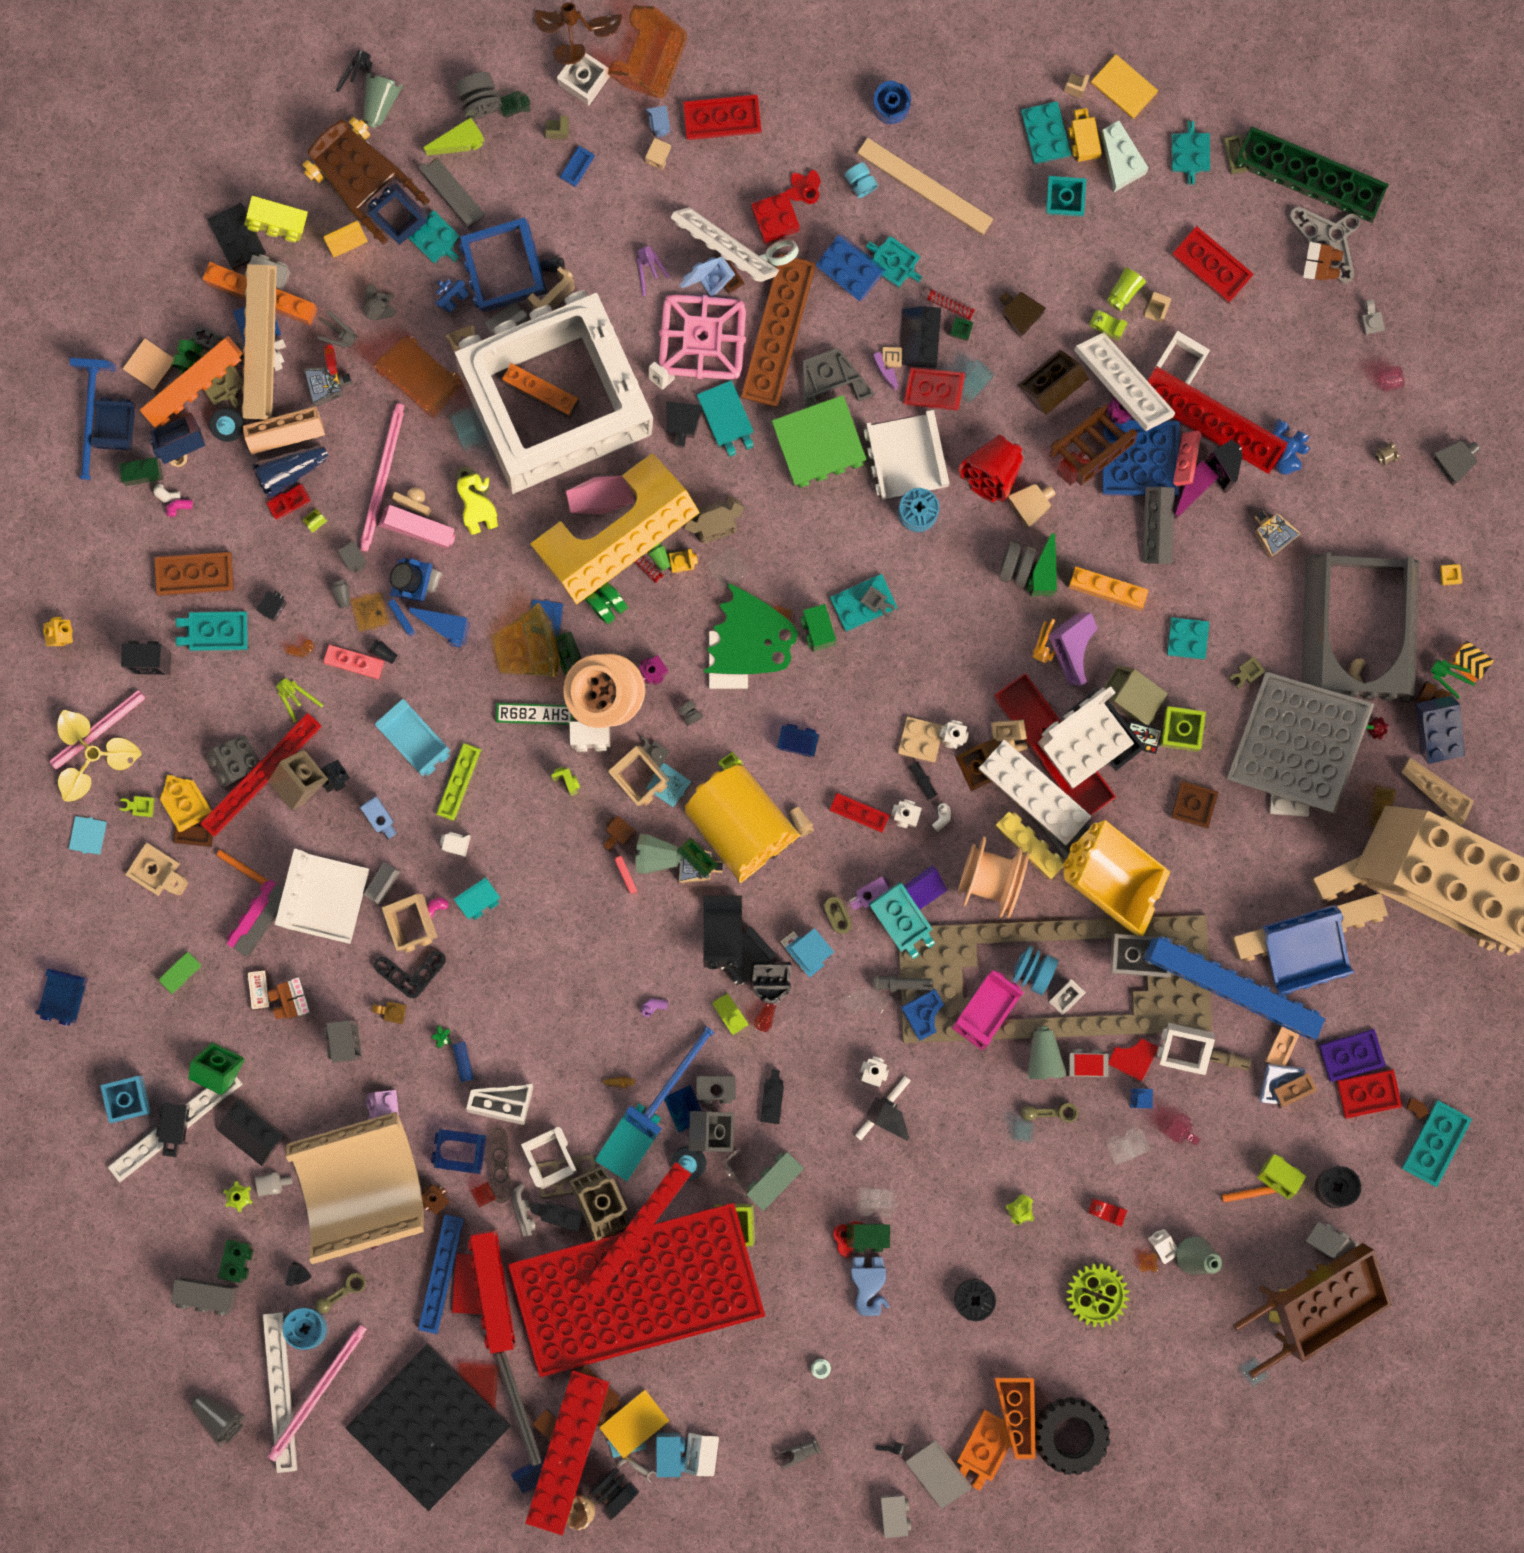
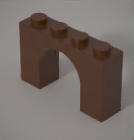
(547, 1420)

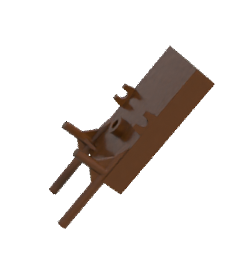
(1324, 1305)

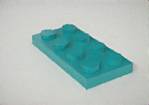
(1436, 1143)

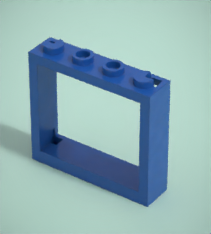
(537, 290)

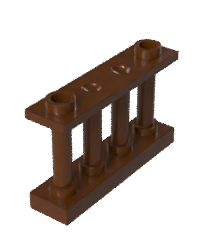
(1098, 461)

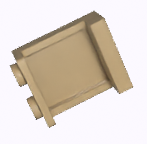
(557, 294)

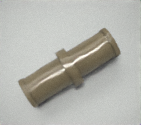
(1230, 1060)

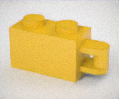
(1085, 136)

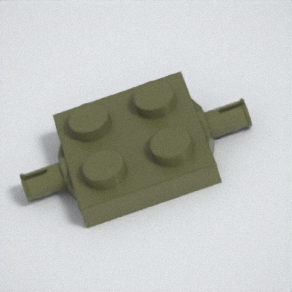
(225, 387)

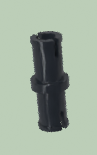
(923, 780)

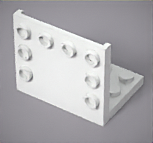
(1085, 739)
(322, 897)

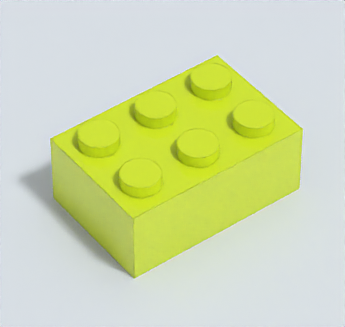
(275, 219)

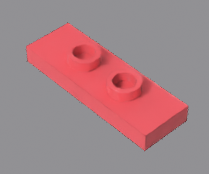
(1187, 458)
(353, 662)

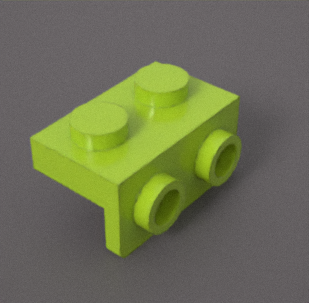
(571, 781)

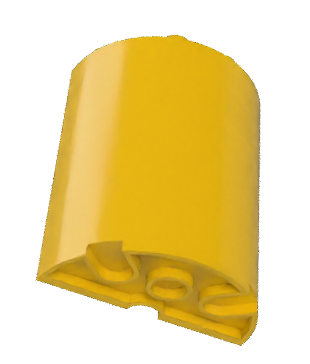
(739, 821)
(1116, 876)

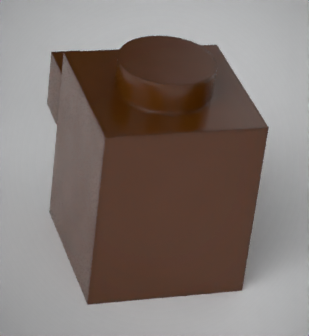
(619, 831)

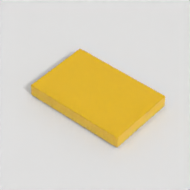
(1124, 86)
(345, 239)
(634, 1424)

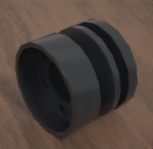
(1349, 1187)
(613, 1493)

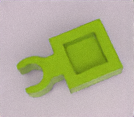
(141, 806)

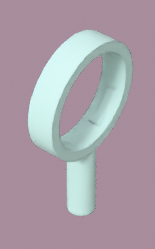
(777, 245)

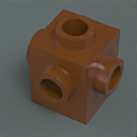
(442, 1199)

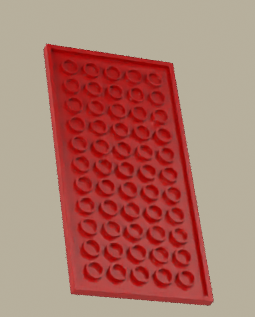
(676, 1284)

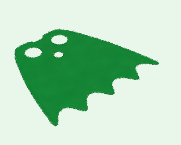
(744, 636)

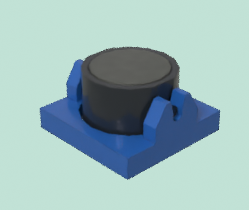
(409, 581)

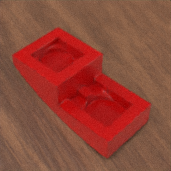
(288, 502)

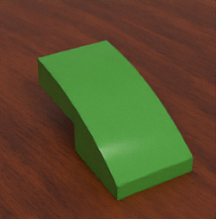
(179, 973)

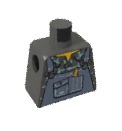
(325, 386)

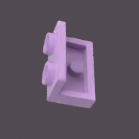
(381, 1103)

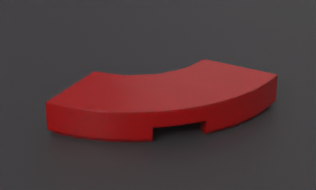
(330, 359)

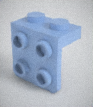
(713, 275)

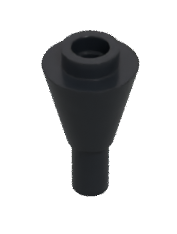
(552, 264)

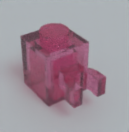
(1180, 1129)

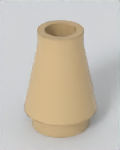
(801, 822)

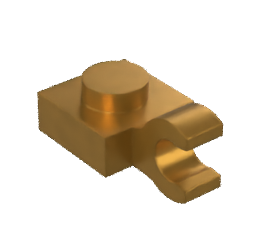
(392, 1012)

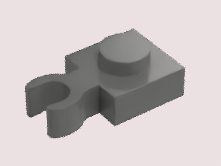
(875, 600)
(655, 751)

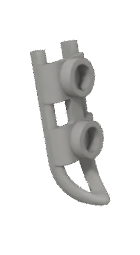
(521, 1208)

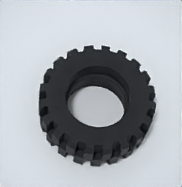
(1097, 1444)

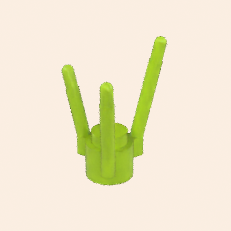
(287, 689)

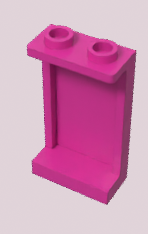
(987, 1009)

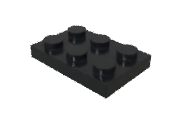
(234, 238)

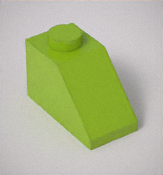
(730, 1014)

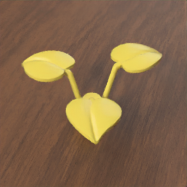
(75, 727)

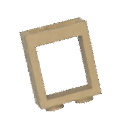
(616, 771)
(394, 926)

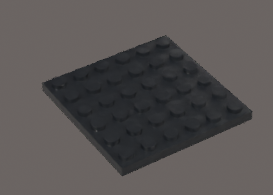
(428, 1427)

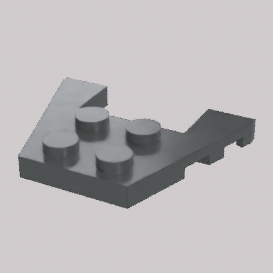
(828, 373)

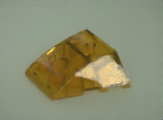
(528, 645)

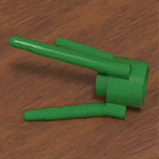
(1441, 669)

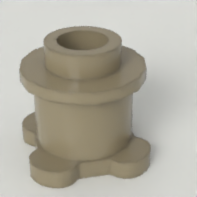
(1387, 454)

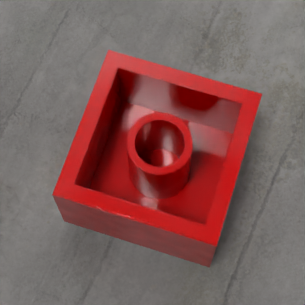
(775, 217)

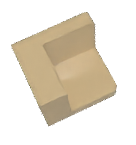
(1076, 85)
(657, 154)
(1157, 307)

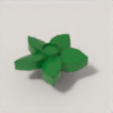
(441, 1037)

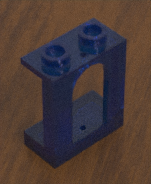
(445, 1135)

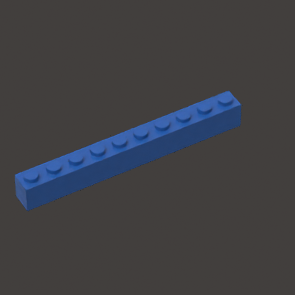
(1234, 988)

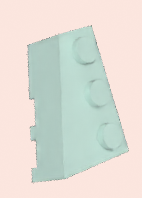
(1122, 156)

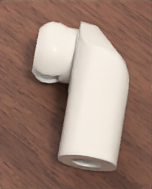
(163, 495)
(944, 817)

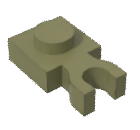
(1248, 671)

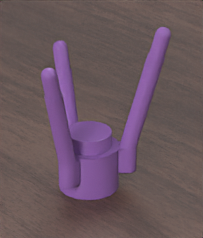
(647, 257)

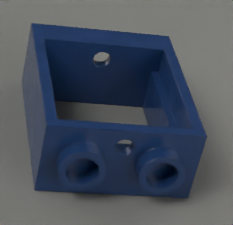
(410, 226)
(176, 438)

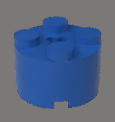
(897, 94)

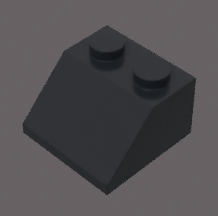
(887, 1116)

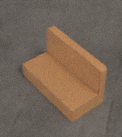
(1295, 1090)

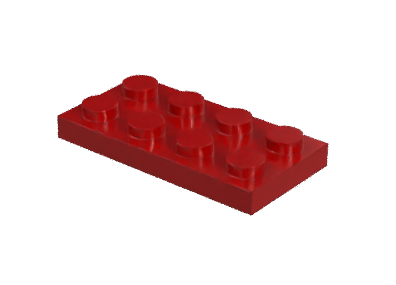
(722, 117)
(1212, 264)

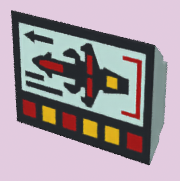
(1149, 735)

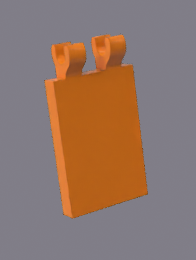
(984, 1449)

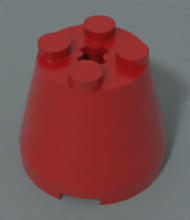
(992, 469)

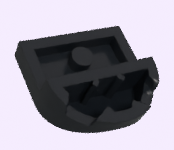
(771, 980)

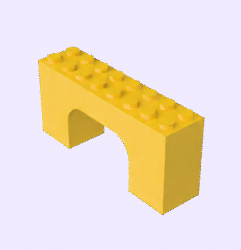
(590, 563)

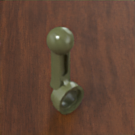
(1029, 1113)
(323, 1305)

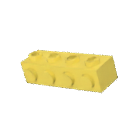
(1021, 836)

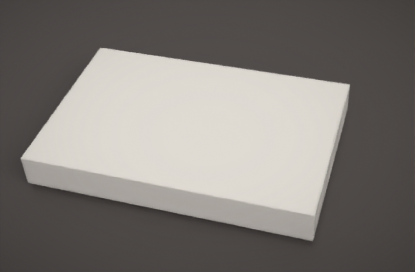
(724, 681)

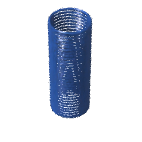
(458, 1060)

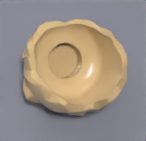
(581, 1512)

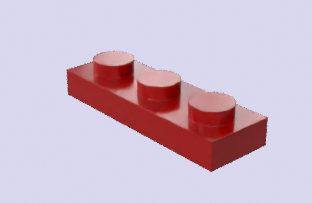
(859, 813)

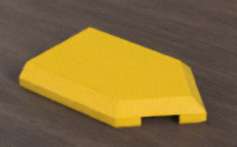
(184, 802)

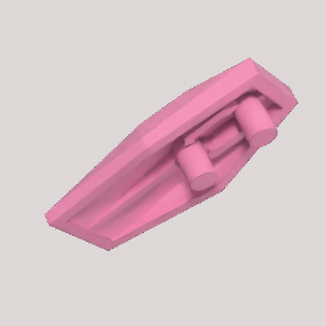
(599, 495)

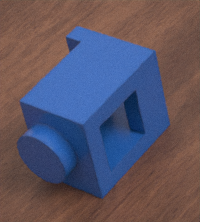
(1141, 1098)

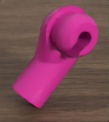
(178, 504)
(436, 904)

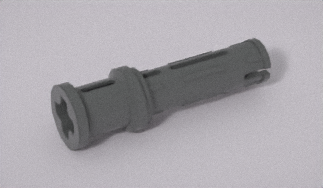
(893, 983)

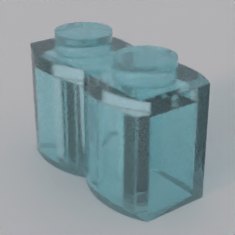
(975, 380)
(467, 428)

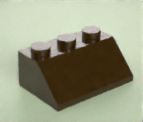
(1053, 381)

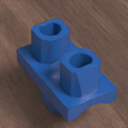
(445, 301)

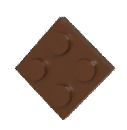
(1194, 804)

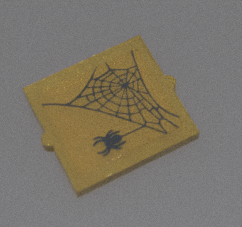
(370, 612)

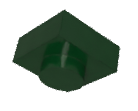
(961, 329)

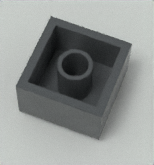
(711, 1131)

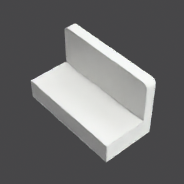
(701, 1455)

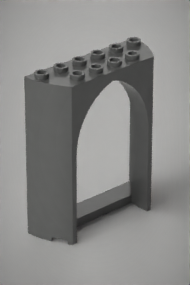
(1318, 660)

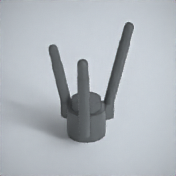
(346, 336)

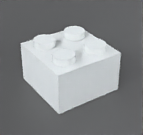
(584, 78)
(589, 737)

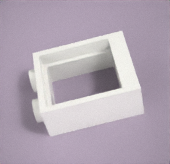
(1189, 345)
(1190, 1033)

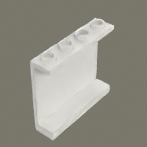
(906, 455)

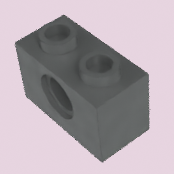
(727, 1084)

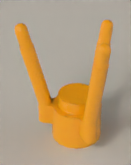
(1041, 652)

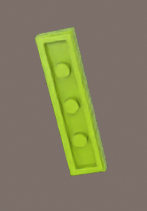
(458, 782)

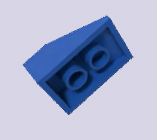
(449, 627)

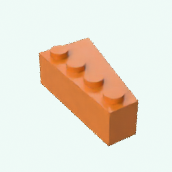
(1018, 1414)

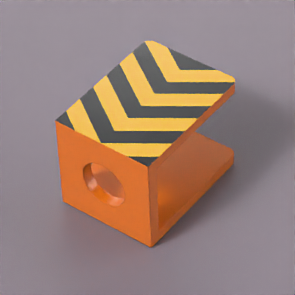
(1472, 659)

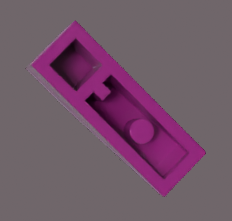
(1203, 478)

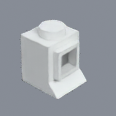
(455, 843)

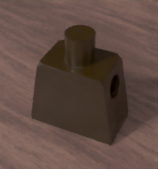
(1021, 312)

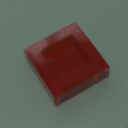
(483, 1194)

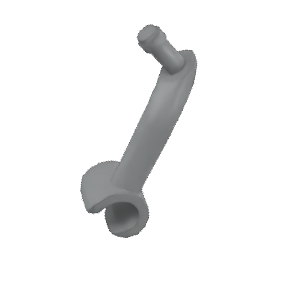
(633, 1464)

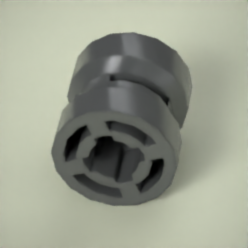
(690, 717)

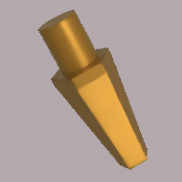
(622, 1082)

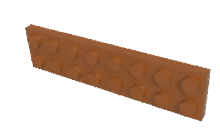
(778, 332)

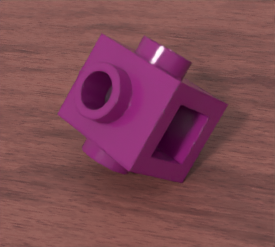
(1116, 414)
(656, 664)

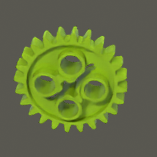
(1091, 1311)

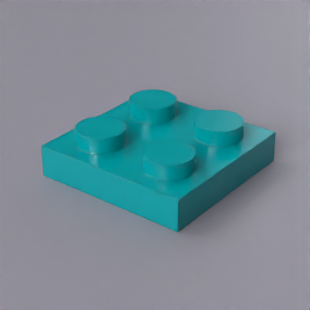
(1188, 638)

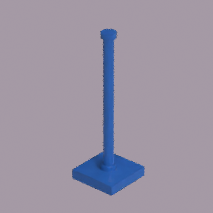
(92, 367)
(643, 1121)

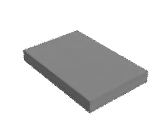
(938, 1474)

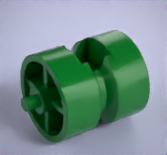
(187, 354)

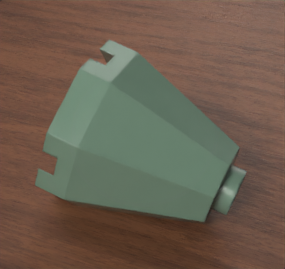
(655, 855)

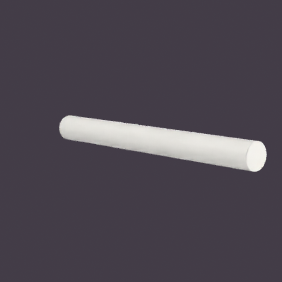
(892, 1096)

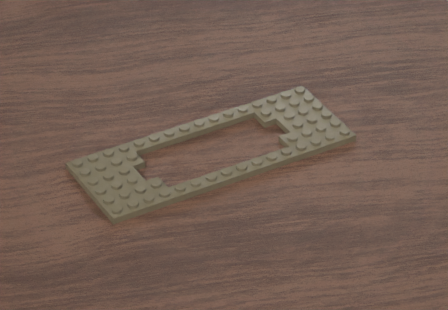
(1165, 1002)

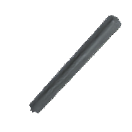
(518, 1408)

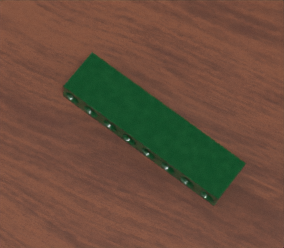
(1311, 174)

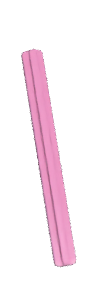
(98, 728)

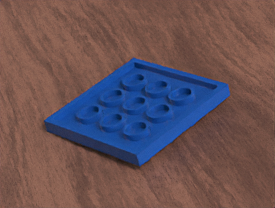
(1144, 464)

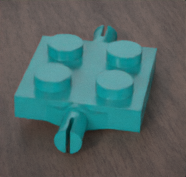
(1191, 152)
(436, 238)
(897, 261)

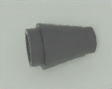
(341, 593)

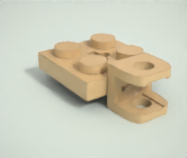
(164, 877)

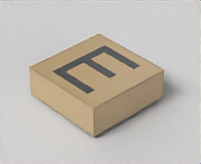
(892, 356)

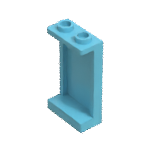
(413, 738)

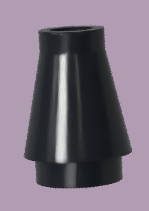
(382, 651)

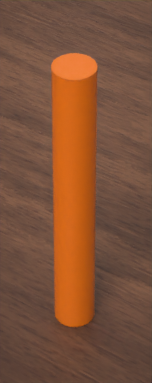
(241, 867)
(1247, 1194)

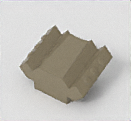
(716, 520)
(600, 1203)

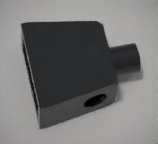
(682, 421)

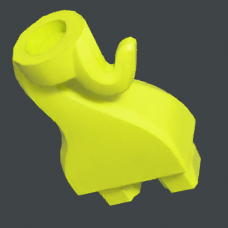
(477, 506)

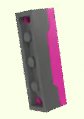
(257, 920)

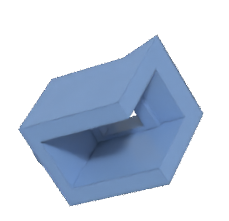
(658, 120)

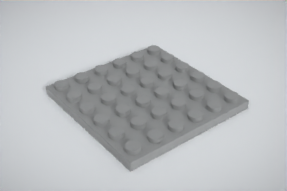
(1300, 742)

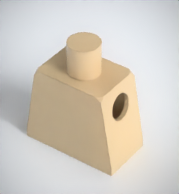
(1031, 503)

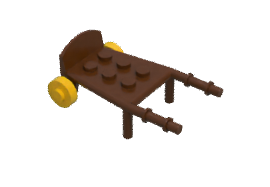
(355, 168)

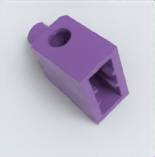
(876, 887)

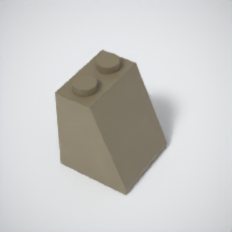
(297, 779)

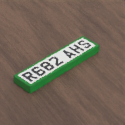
(533, 714)

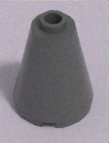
(217, 1418)

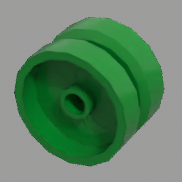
(606, 599)

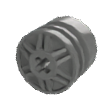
(478, 95)

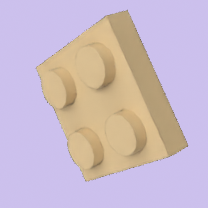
(920, 740)

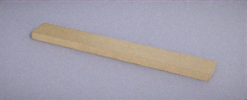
(925, 186)

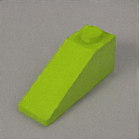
(459, 139)

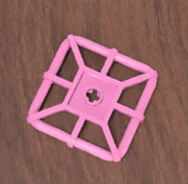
(710, 346)

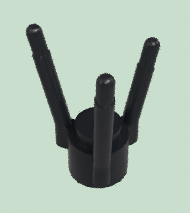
(360, 62)

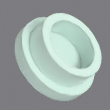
(820, 1368)

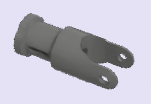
(801, 1452)

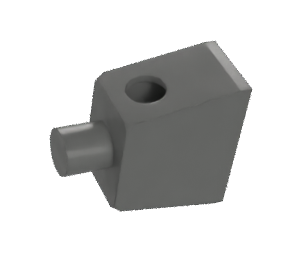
(1456, 460)

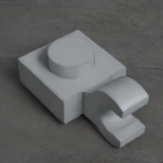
(1372, 321)

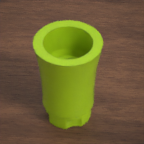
(1125, 289)

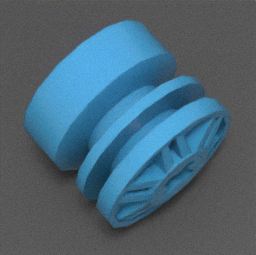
(910, 517)
(1035, 970)
(295, 1322)

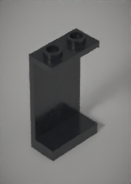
(722, 932)

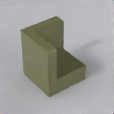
(557, 128)

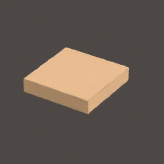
(149, 364)

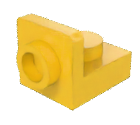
(683, 561)

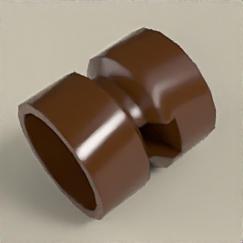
(1428, 692)

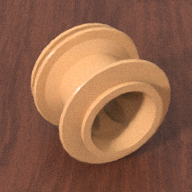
(625, 685)
(993, 877)

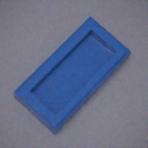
(577, 166)
(401, 617)

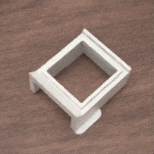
(556, 1133)

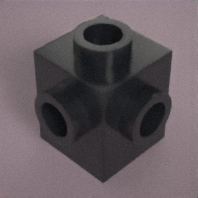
(336, 776)

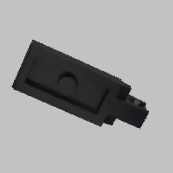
(772, 1099)

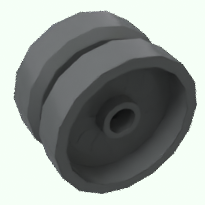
(1016, 563)

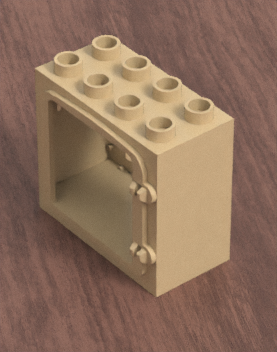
(1447, 876)

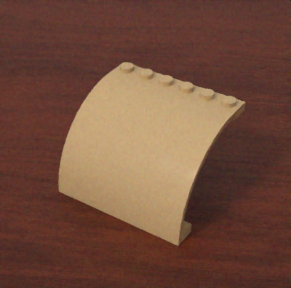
(358, 1186)

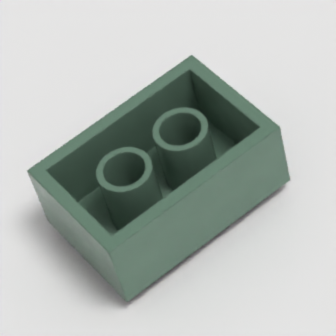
(774, 1180)

